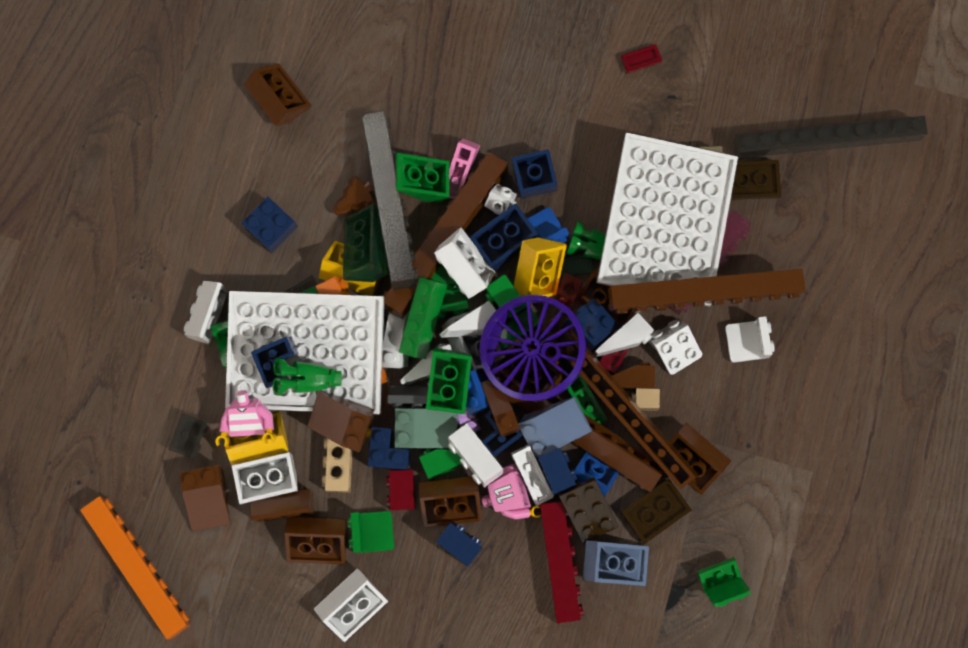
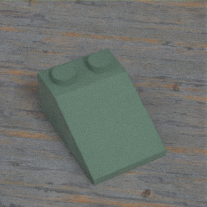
(424, 428)

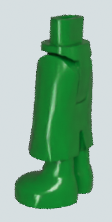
(592, 248)
(304, 377)

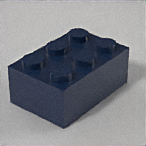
(503, 236)

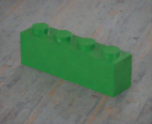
(422, 318)

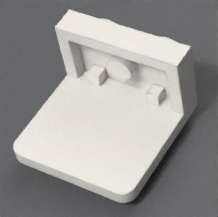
(749, 340)
(676, 346)

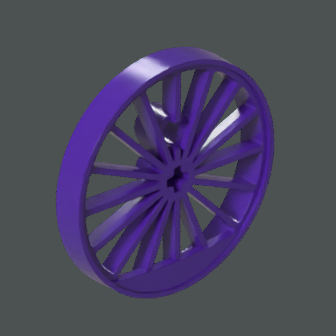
(491, 337)

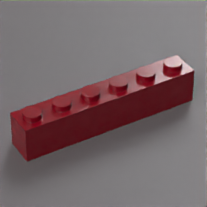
(560, 562)

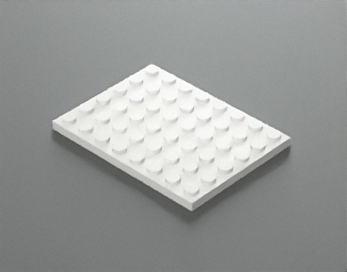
(666, 213)
(327, 332)

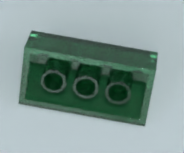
(364, 246)

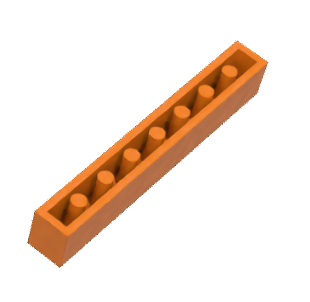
(135, 567)

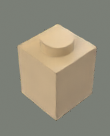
(647, 399)

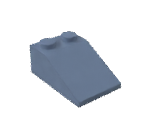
(554, 426)
(615, 563)

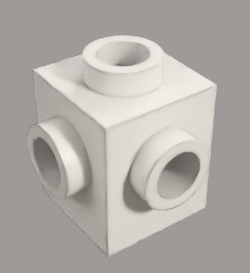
(500, 199)

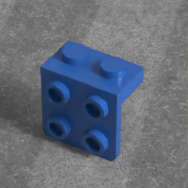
(549, 226)
(476, 398)

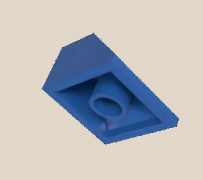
(594, 467)

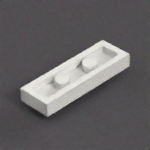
(532, 475)

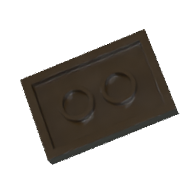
(756, 180)
(588, 509)
(656, 511)

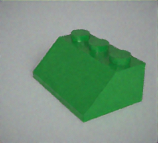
(448, 381)

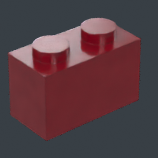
(401, 490)

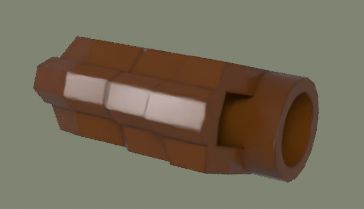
(355, 197)

